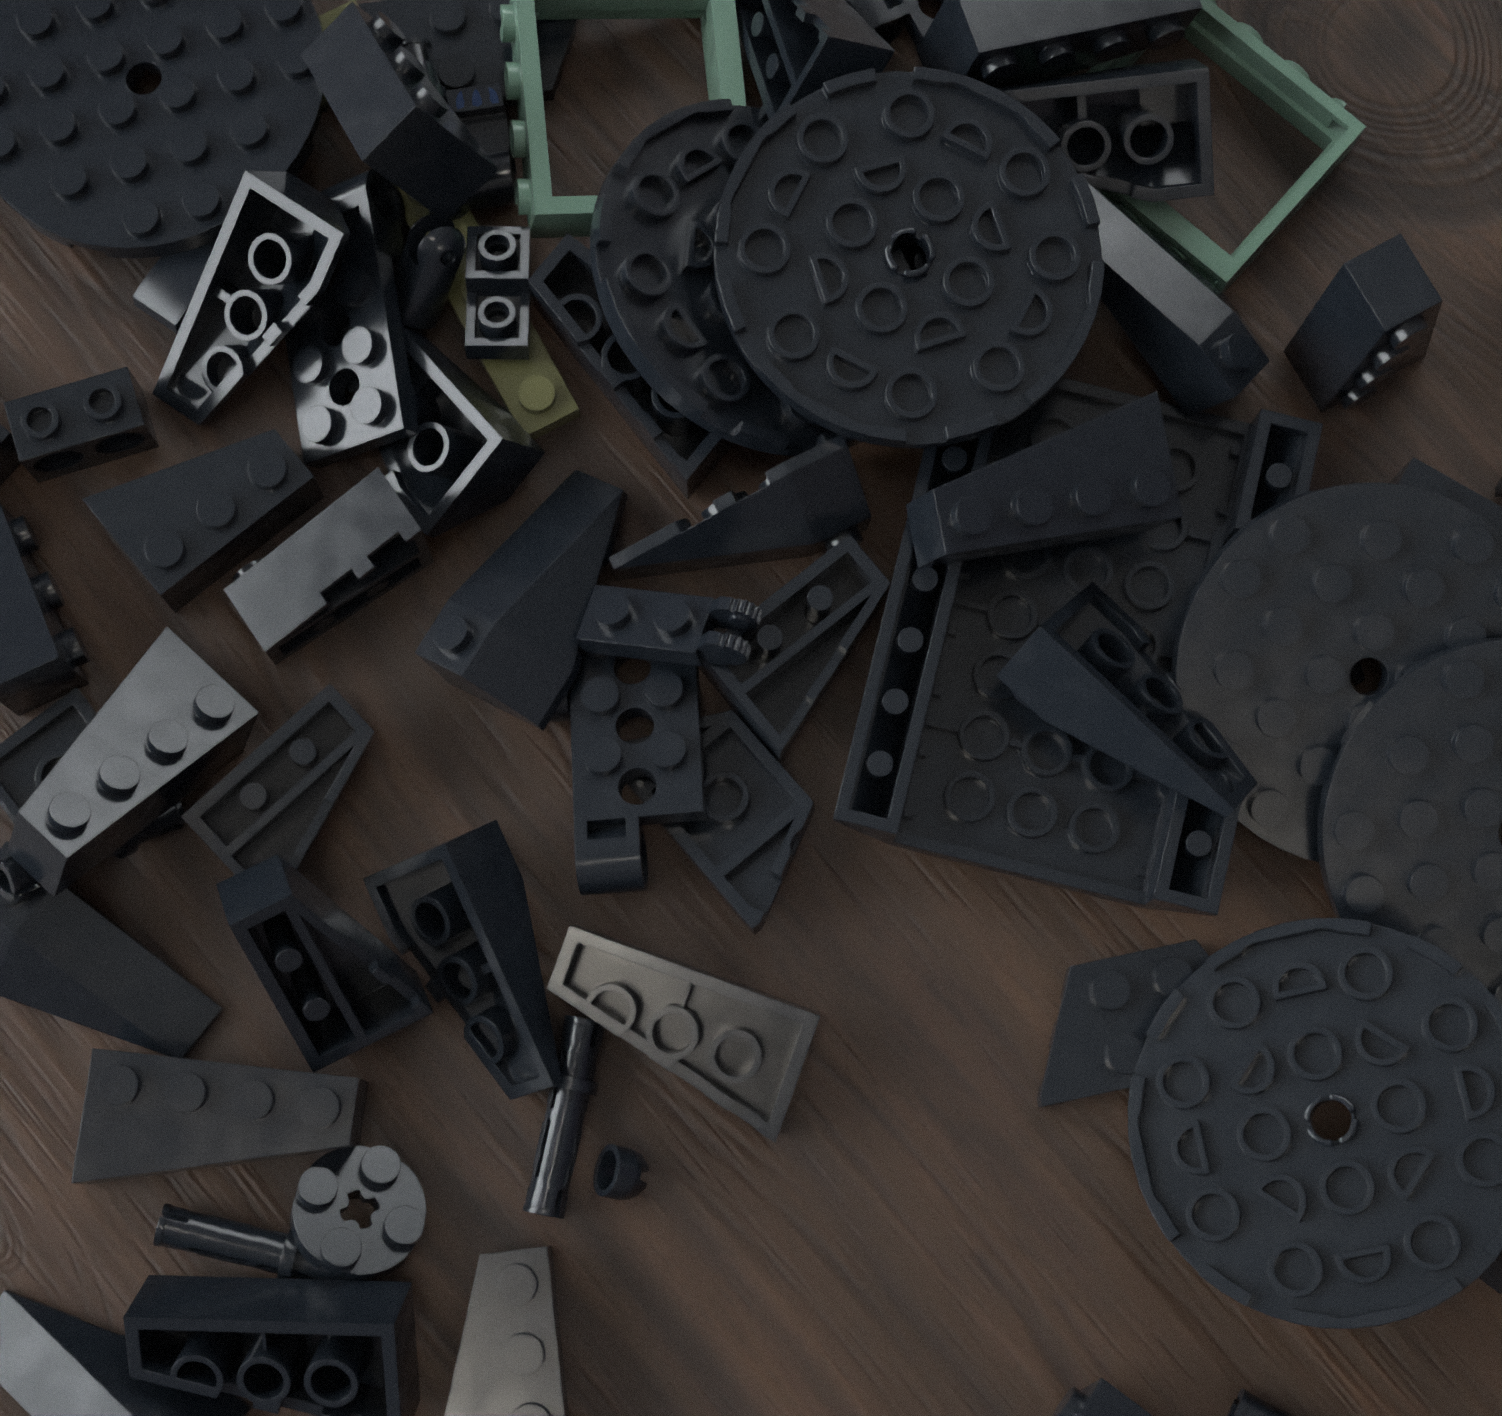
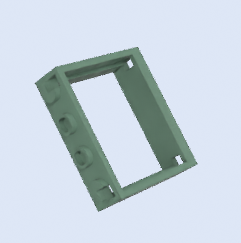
(1290, 94)
(559, 215)

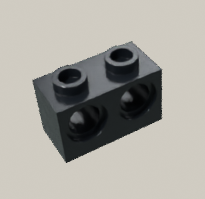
(81, 424)

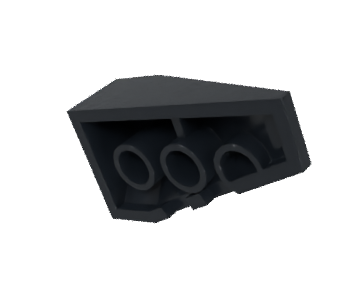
(473, 934)

